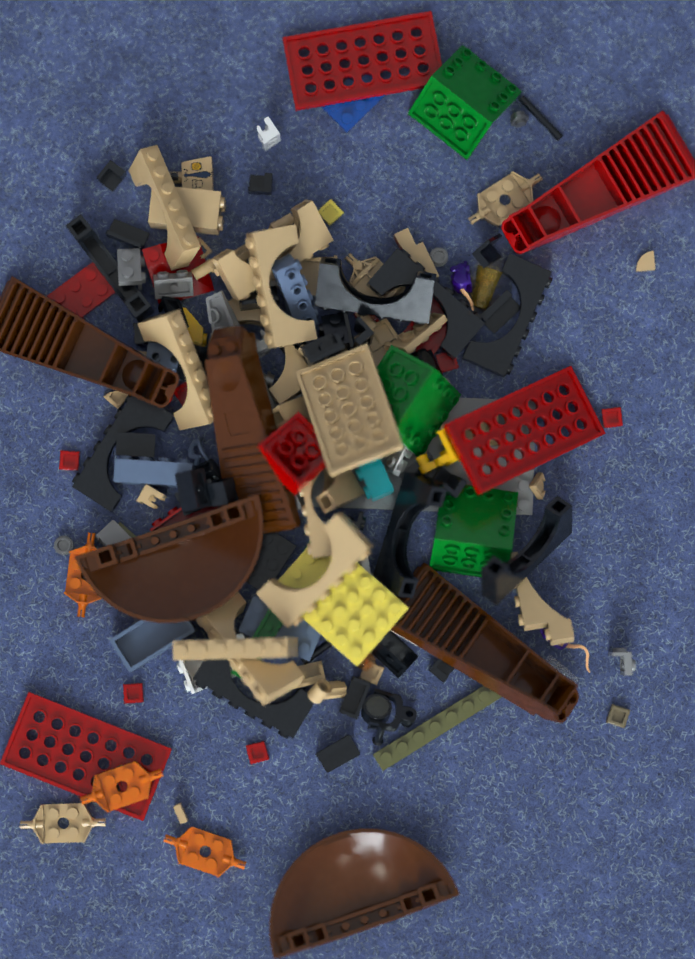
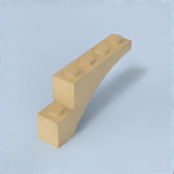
(538, 614)

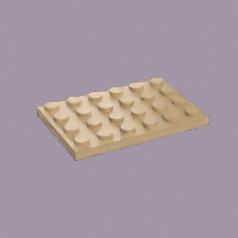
(349, 410)

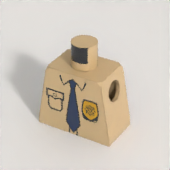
(195, 174)

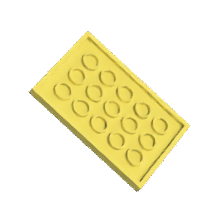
(354, 613)

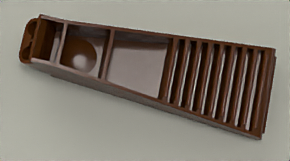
(61, 340)
(243, 421)
(480, 647)

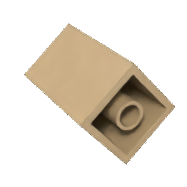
(201, 206)

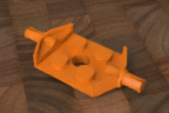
(76, 587)
(105, 786)
(189, 854)

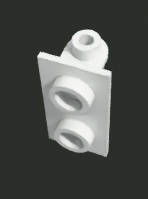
(396, 464)

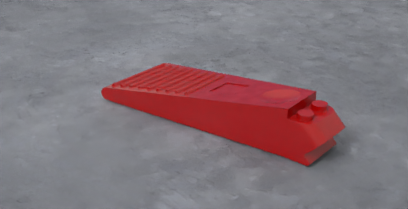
(622, 176)

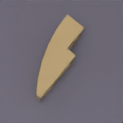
(418, 252)

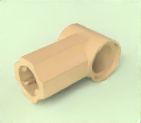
(326, 690)

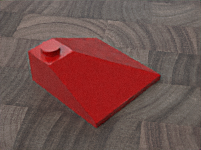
(157, 262)
(294, 453)

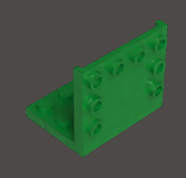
(463, 101)
(417, 398)
(473, 530)

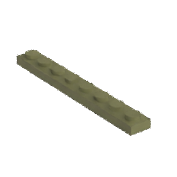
(435, 727)

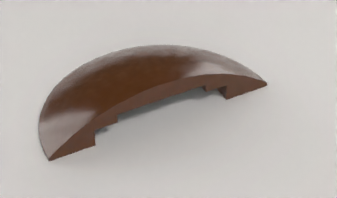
(180, 567)
(353, 886)

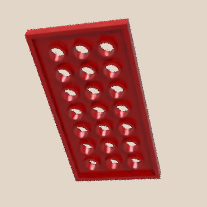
(349, 35)
(530, 459)
(87, 724)

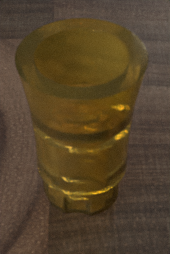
(484, 286)

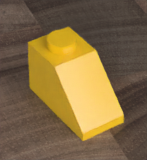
(195, 329)

